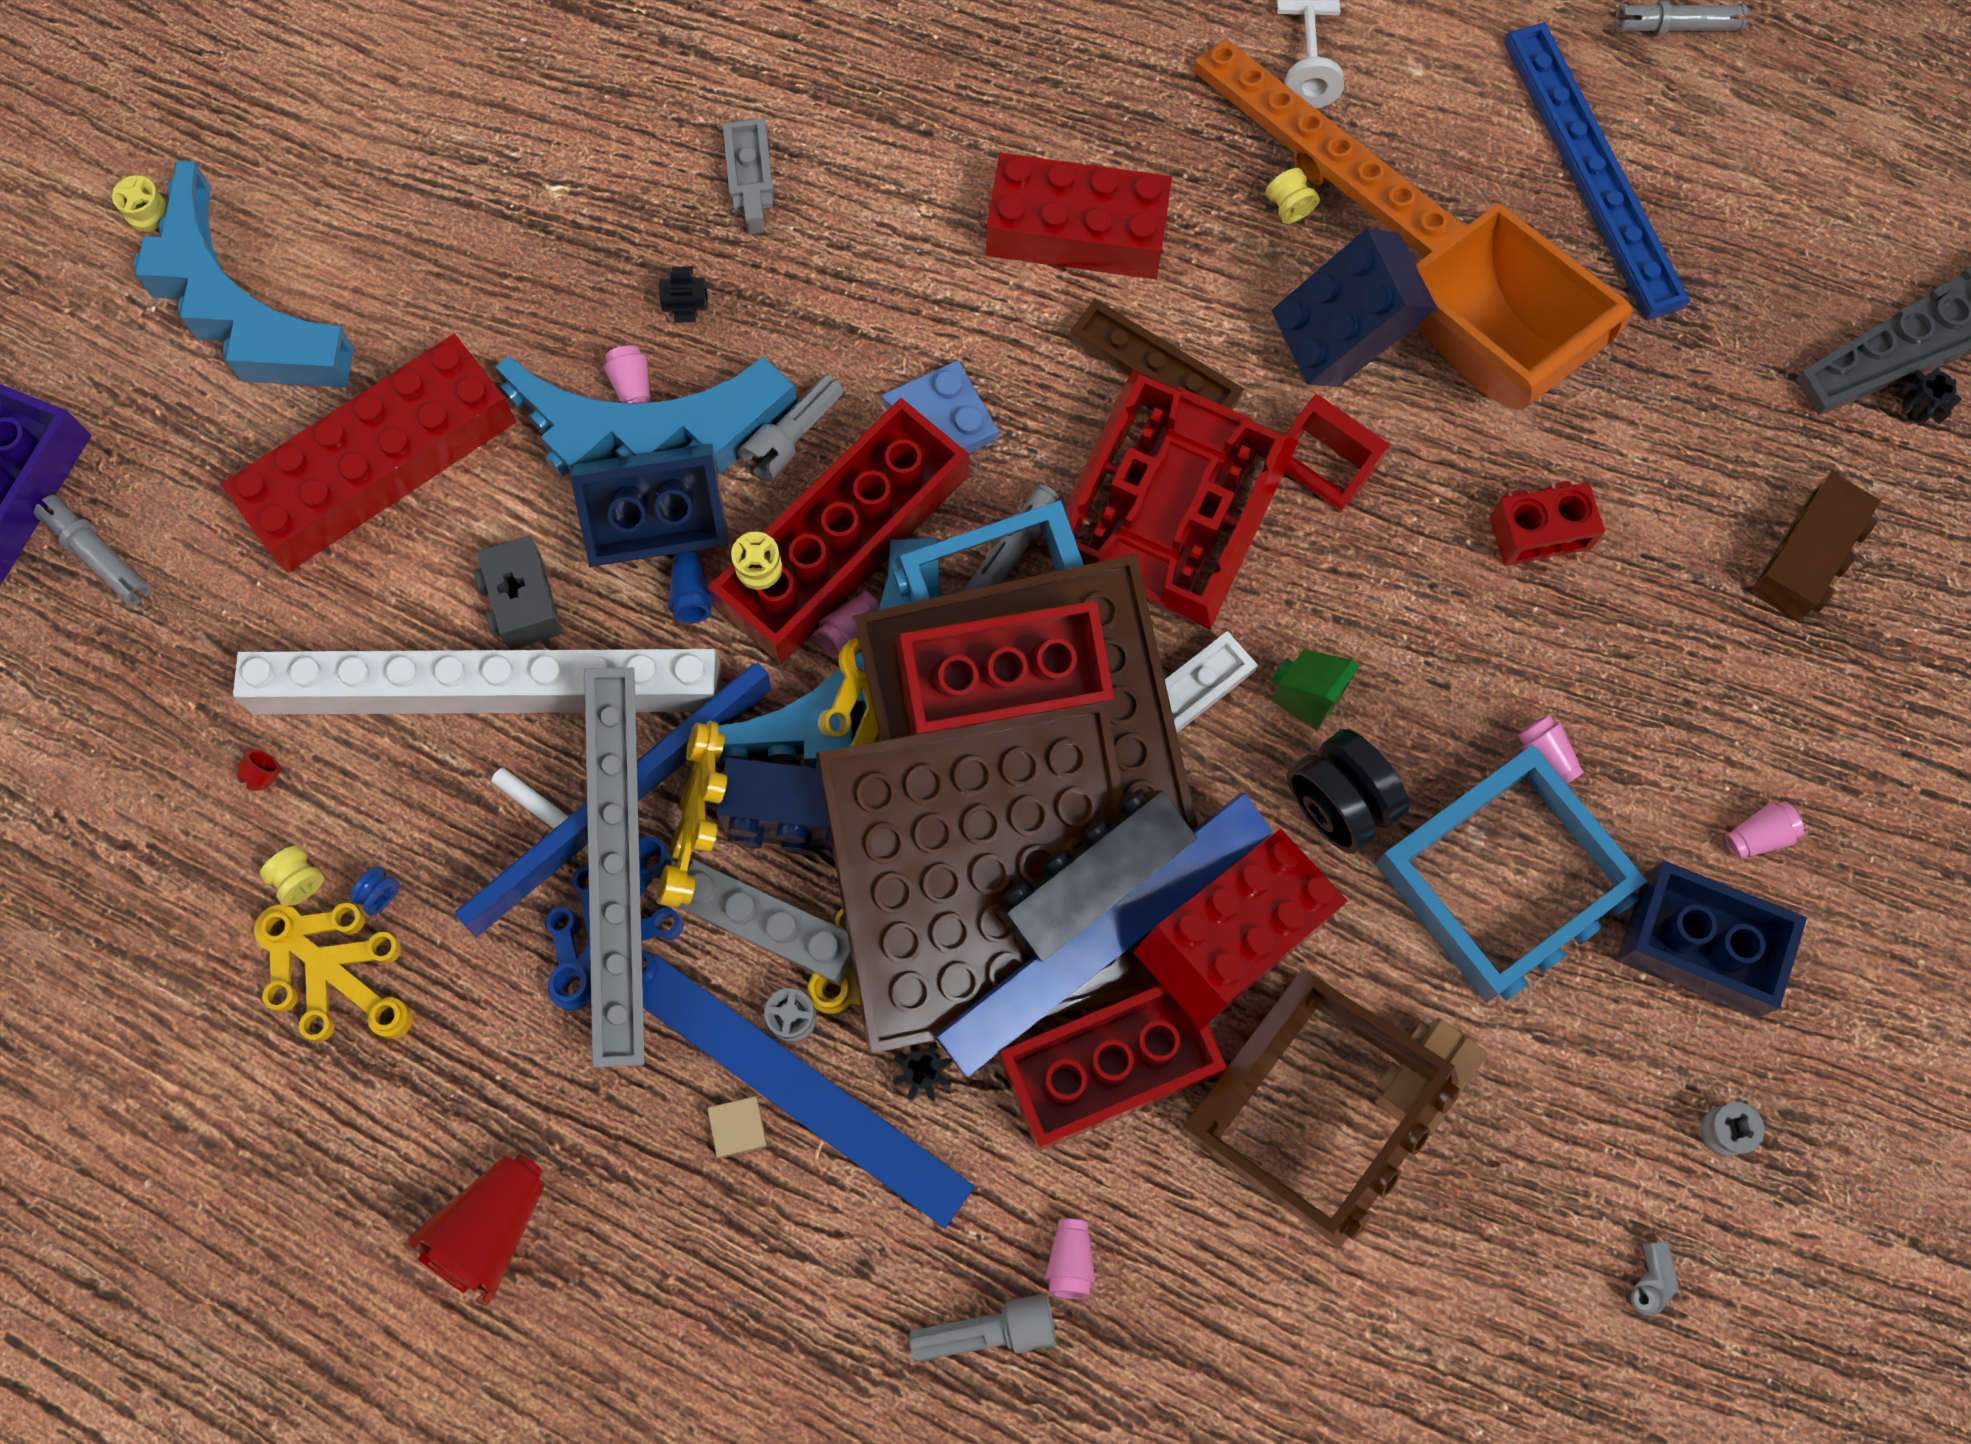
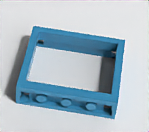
(1052, 524)
(1445, 928)

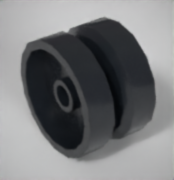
(1348, 790)

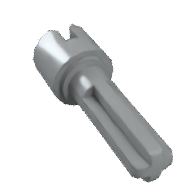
(776, 442)
(1022, 1325)

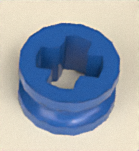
(374, 890)

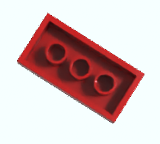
(1077, 215)
(1003, 667)
(1239, 927)
(1108, 1066)

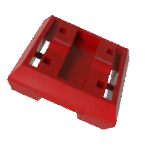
(1178, 492)

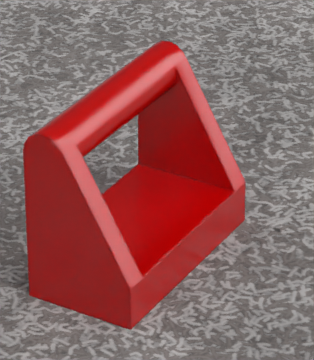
(1344, 437)

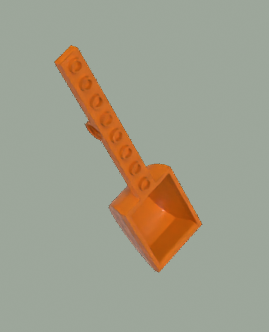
(1507, 299)

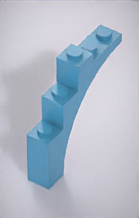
(258, 340)
(593, 430)
(795, 726)

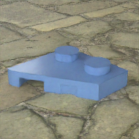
(950, 404)

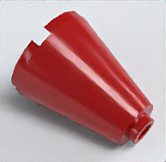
(481, 1227)

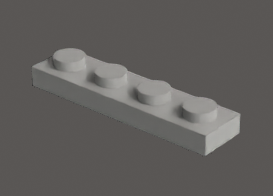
(769, 923)

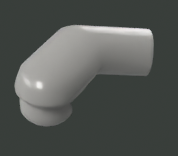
(1658, 1283)

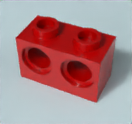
(1550, 531)

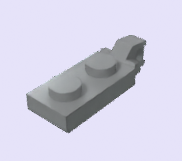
(749, 170)

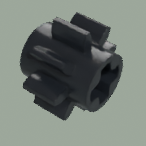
(683, 294)
(1928, 396)
(917, 1059)

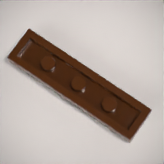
(1134, 347)

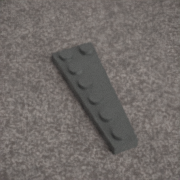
(1915, 338)

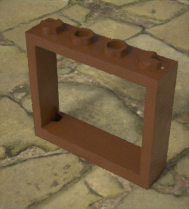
(1259, 1057)

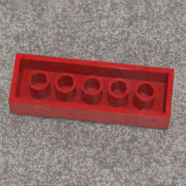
(369, 453)
(845, 527)

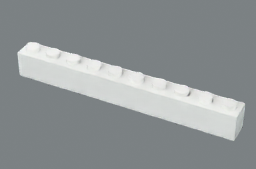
(466, 680)

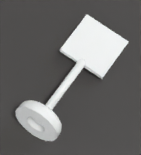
(1313, 78)

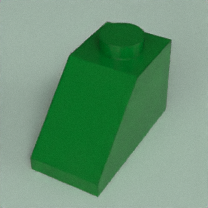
(1312, 685)

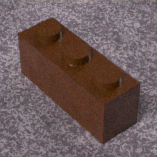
(1817, 548)

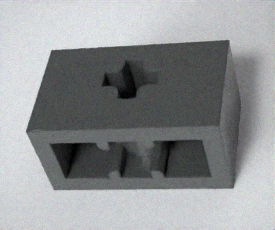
(521, 568)

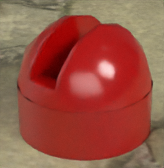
(257, 770)

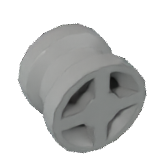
(783, 1004)
(1721, 1135)

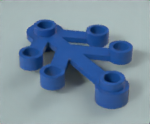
(579, 968)

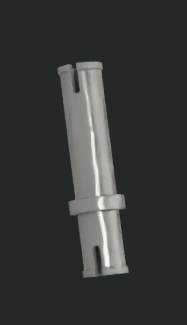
(1667, 17)
(80, 537)
(1011, 547)

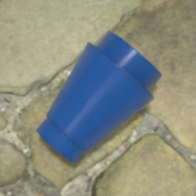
(689, 590)

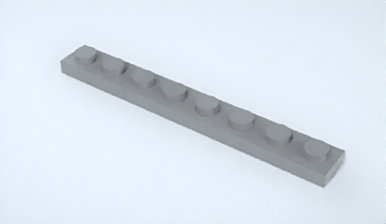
(614, 868)

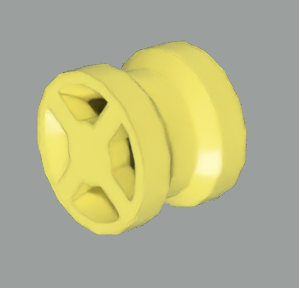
(139, 193)
(1292, 195)
(752, 550)
(291, 876)

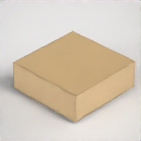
(737, 1127)

